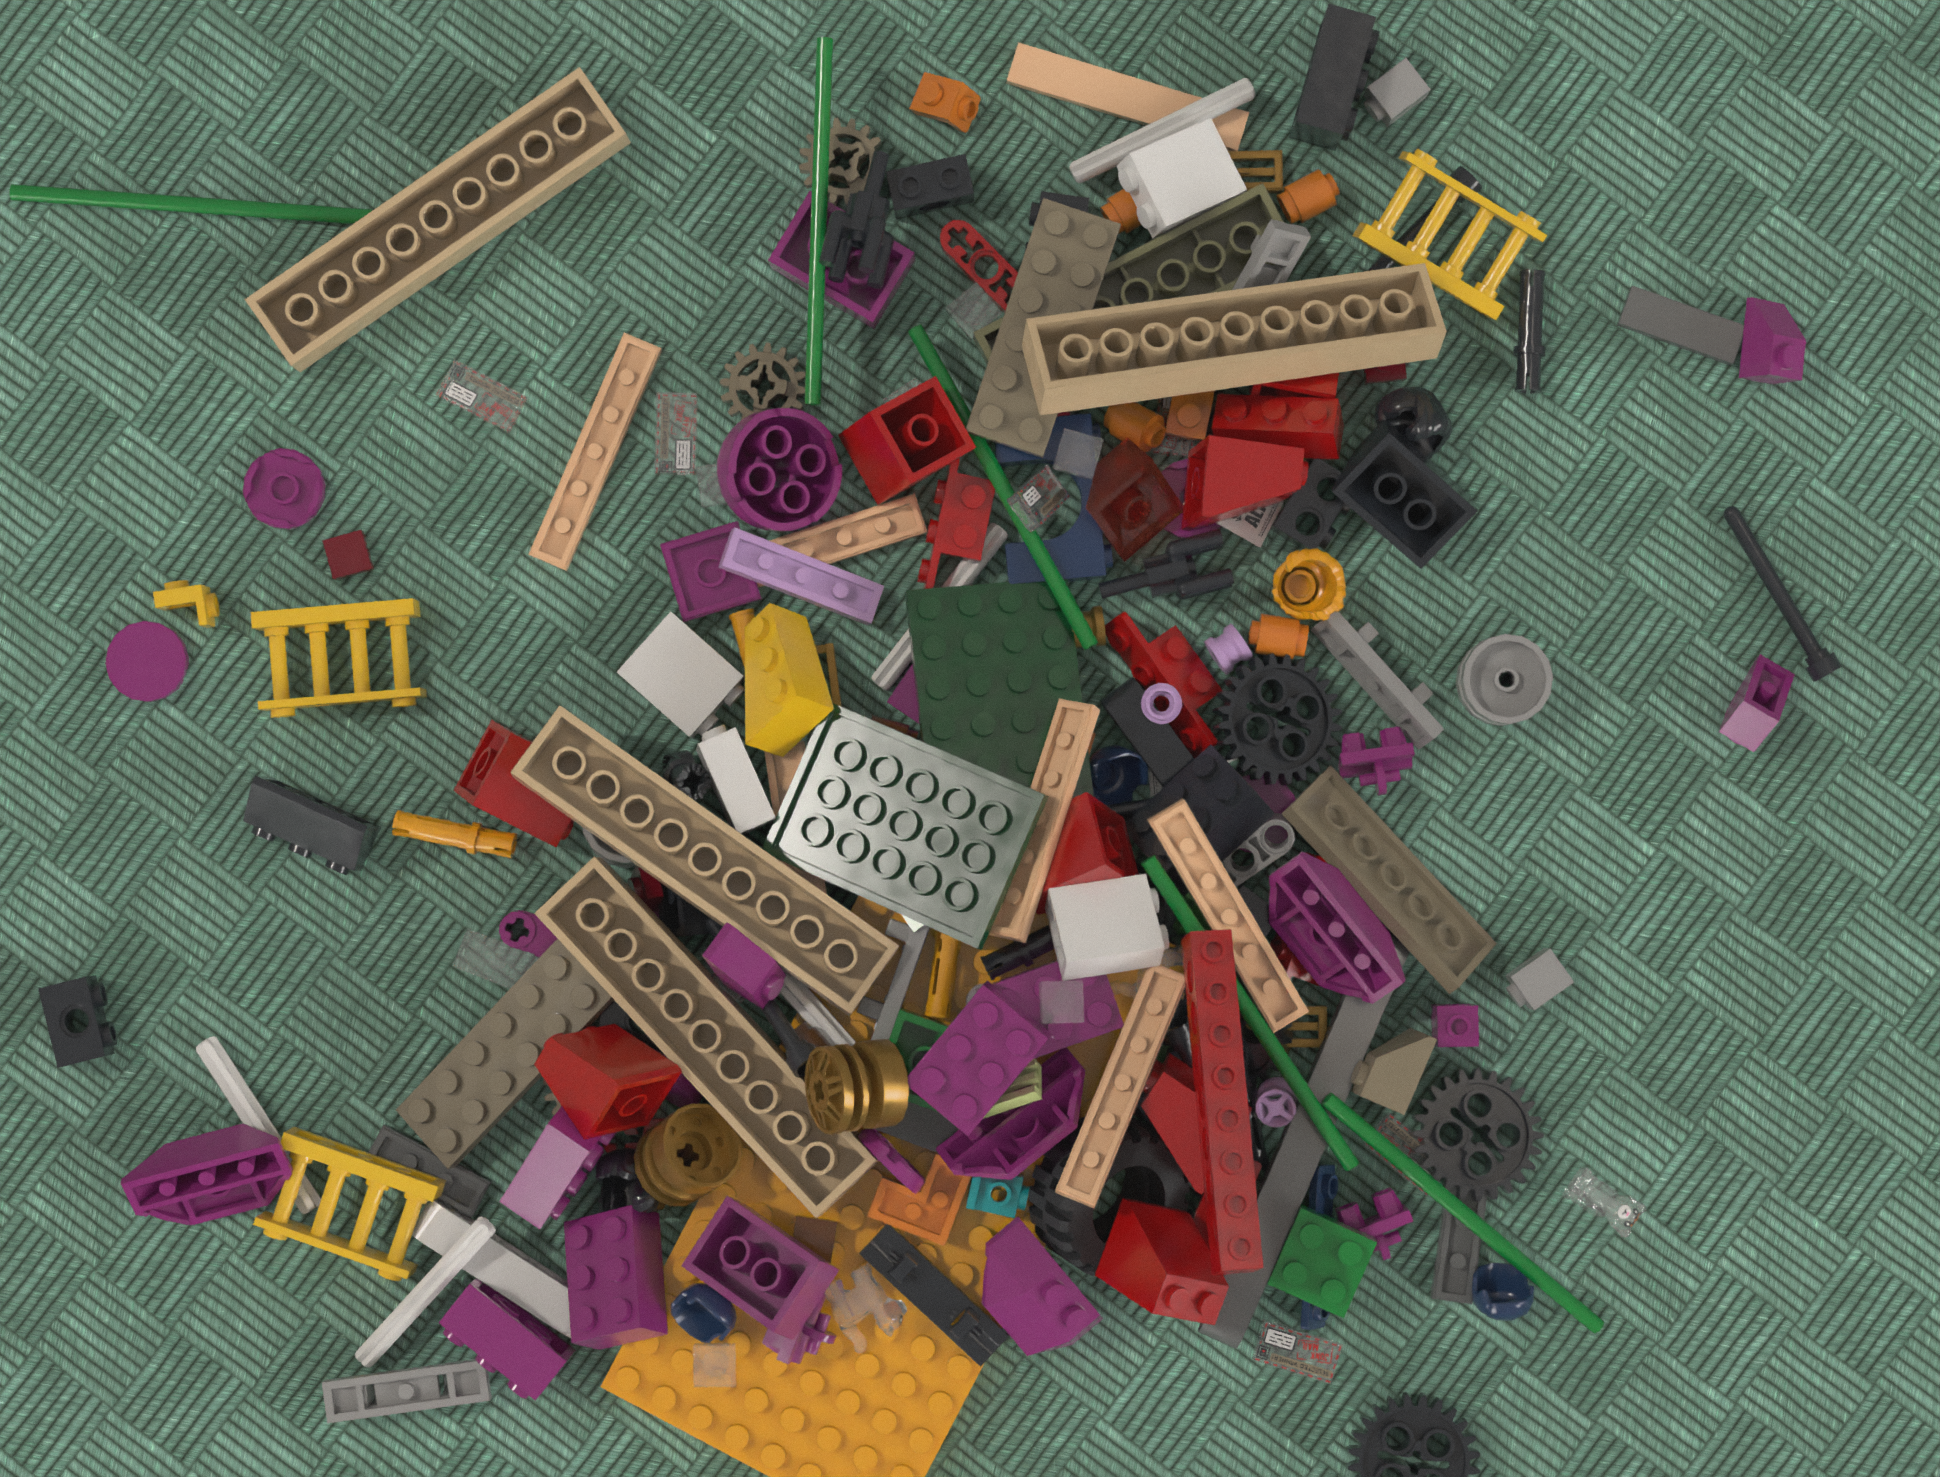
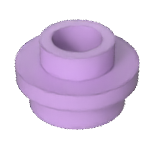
(1167, 691)

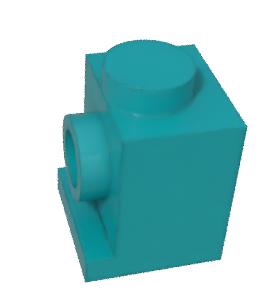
(981, 1199)

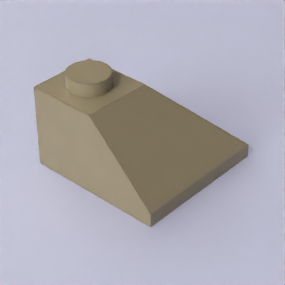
(1393, 1070)

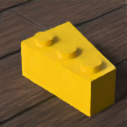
(782, 681)

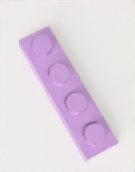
(801, 576)

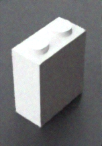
(1180, 177)
(683, 676)
(734, 780)
(1105, 927)

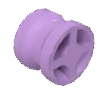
(1228, 649)
(1275, 1111)

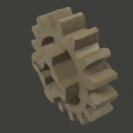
(857, 152)
(745, 384)

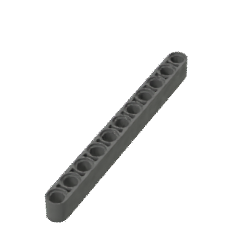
(1299, 1155)

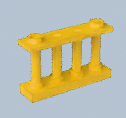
(1449, 274)
(316, 623)
(379, 1176)

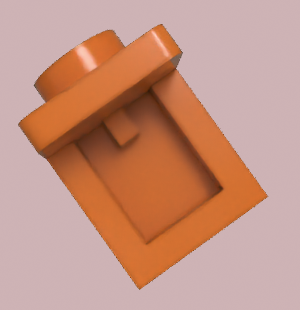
(946, 101)

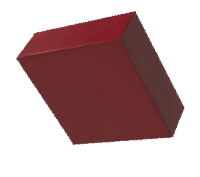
(348, 554)

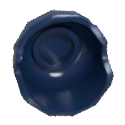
(1117, 774)
(1501, 1291)
(703, 1313)

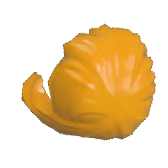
(1309, 585)

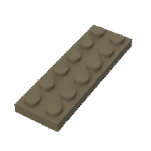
(1055, 277)
(1390, 879)
(498, 1056)

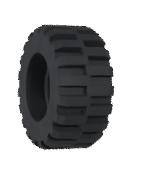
(1069, 1225)

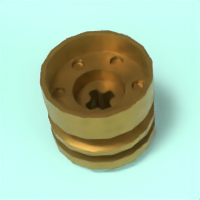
(856, 1086)
(687, 1155)

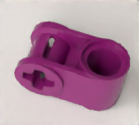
(537, 940)

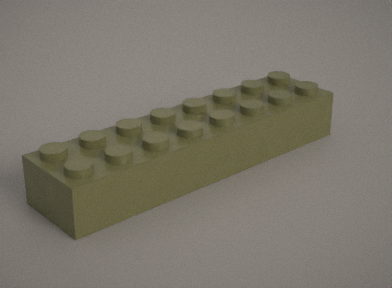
(1187, 261)

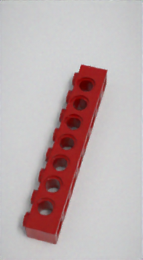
(1221, 1102)

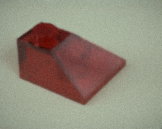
(1131, 499)

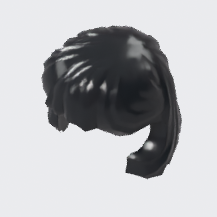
(1417, 417)
(621, 1185)

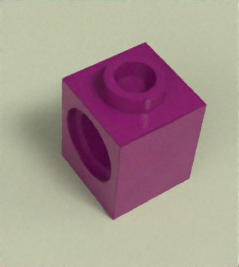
(1455, 1025)

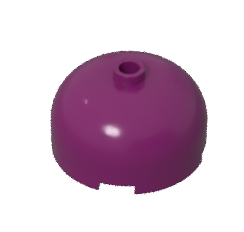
(779, 469)

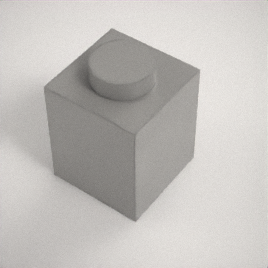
(1395, 93)
(1537, 980)

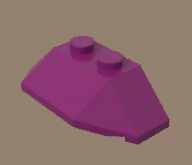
(1332, 930)
(1016, 1138)
(209, 1176)
(1033, 1293)

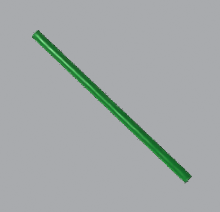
(186, 204)
(818, 228)
(1004, 491)
(1258, 1026)
(1462, 1212)

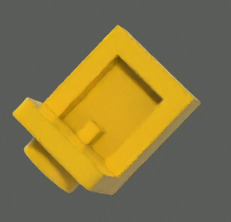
(181, 595)

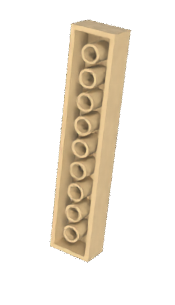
(438, 220)
(1232, 338)
(704, 860)
(703, 1033)

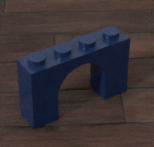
(1080, 550)

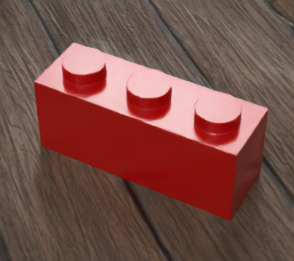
(1282, 421)

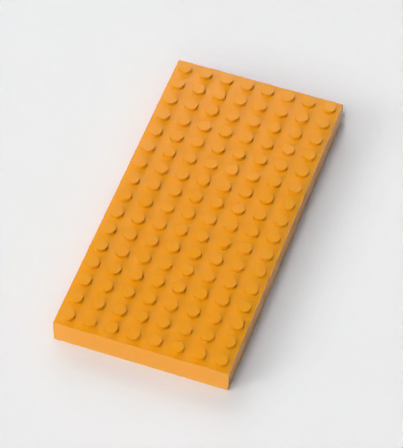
(842, 1407)

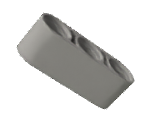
(1262, 849)

